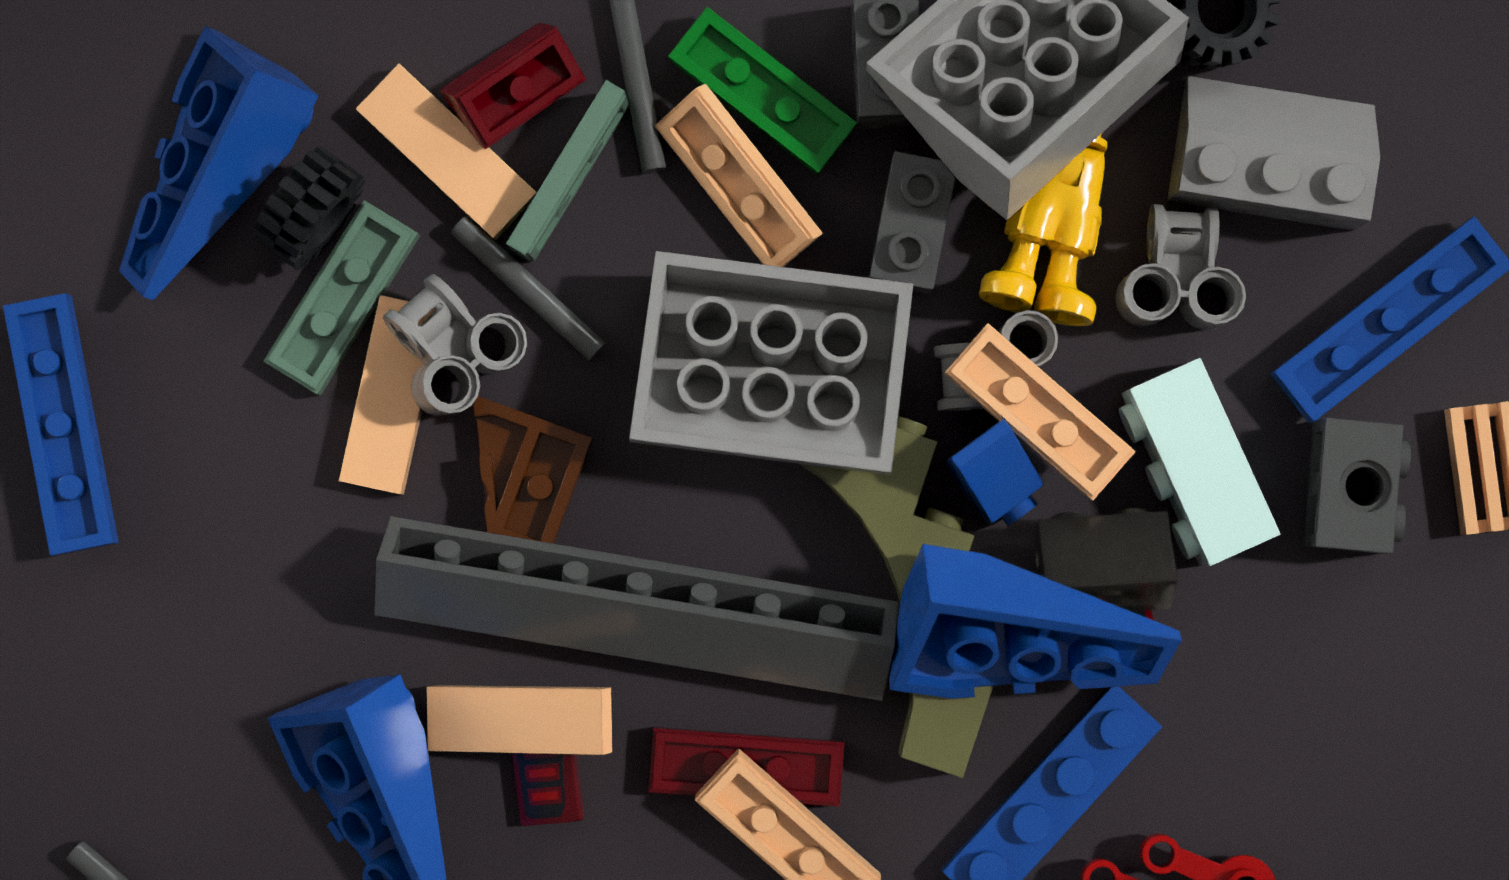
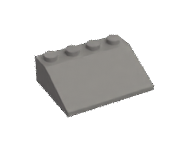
(1024, 83)
(772, 363)

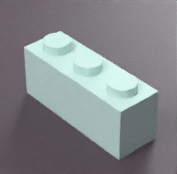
(1197, 464)

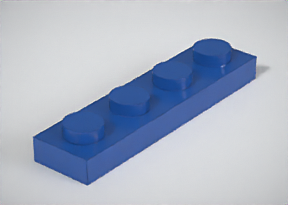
(1391, 319)
(60, 424)
(1056, 791)

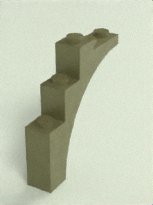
(936, 729)

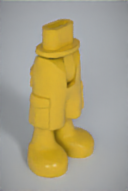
(1066, 221)

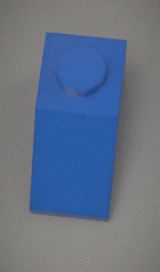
(996, 475)

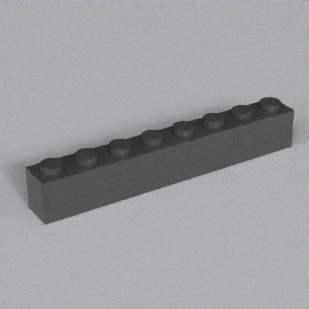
(635, 608)

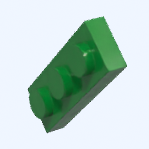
(762, 91)

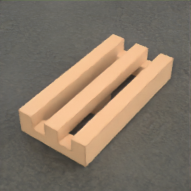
(1461, 465)

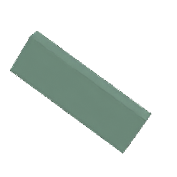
(569, 172)
(342, 298)

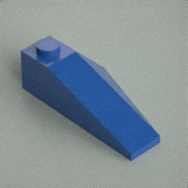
(229, 137)
(995, 624)
(372, 772)

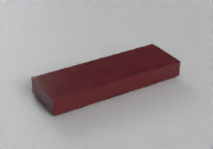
(803, 766)

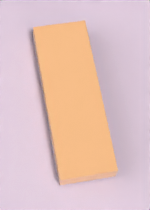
(446, 152)
(738, 178)
(384, 412)
(1039, 412)
(519, 719)
(778, 825)

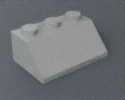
(1275, 154)

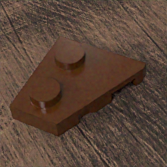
(526, 471)

